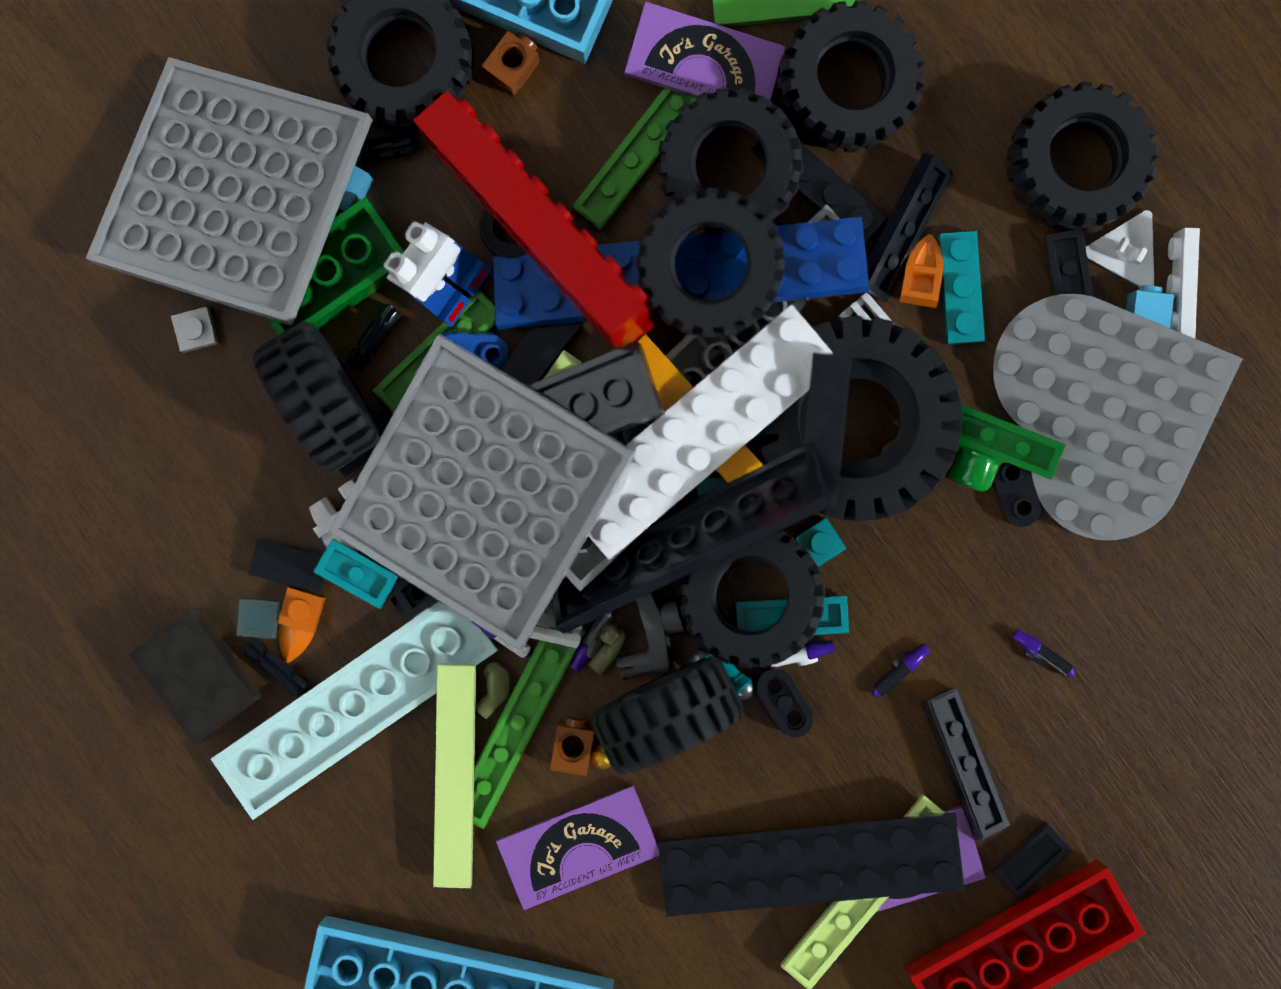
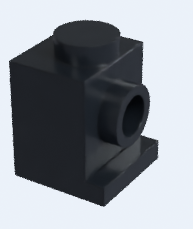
(407, 603)

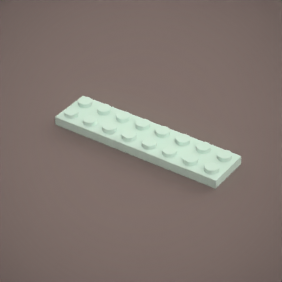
(348, 708)

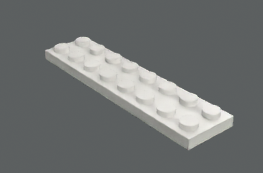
(709, 426)

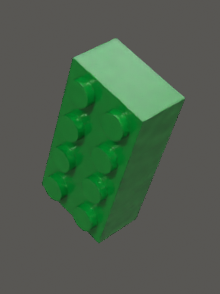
(347, 266)

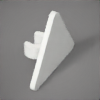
(1127, 250)

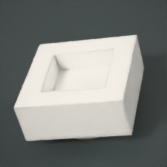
(195, 329)

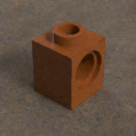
(511, 78)
(572, 763)

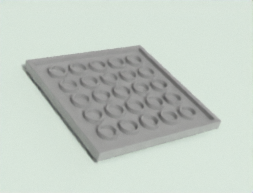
(230, 190)
(481, 491)

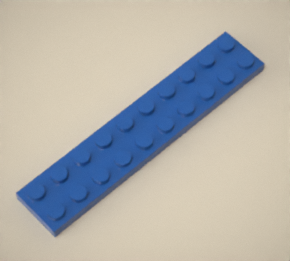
(818, 262)

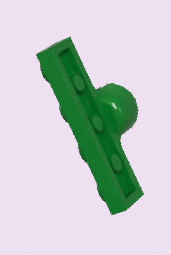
(993, 441)

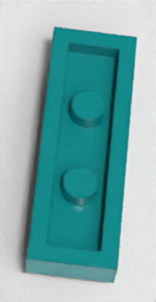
(961, 288)
(760, 615)

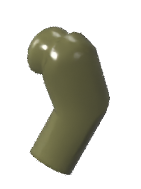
(607, 654)
(497, 689)

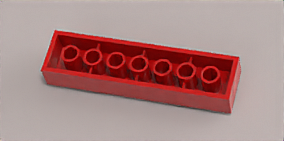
(535, 221)

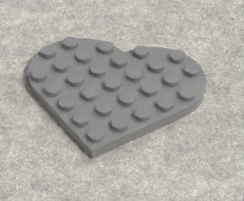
(1122, 400)

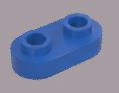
(478, 344)

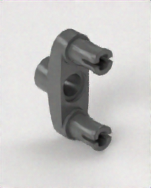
(659, 622)

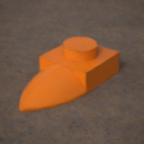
(923, 274)
(298, 621)

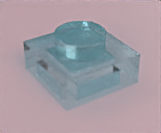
(257, 618)

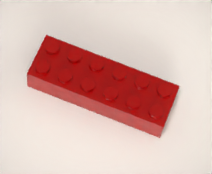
(1036, 938)

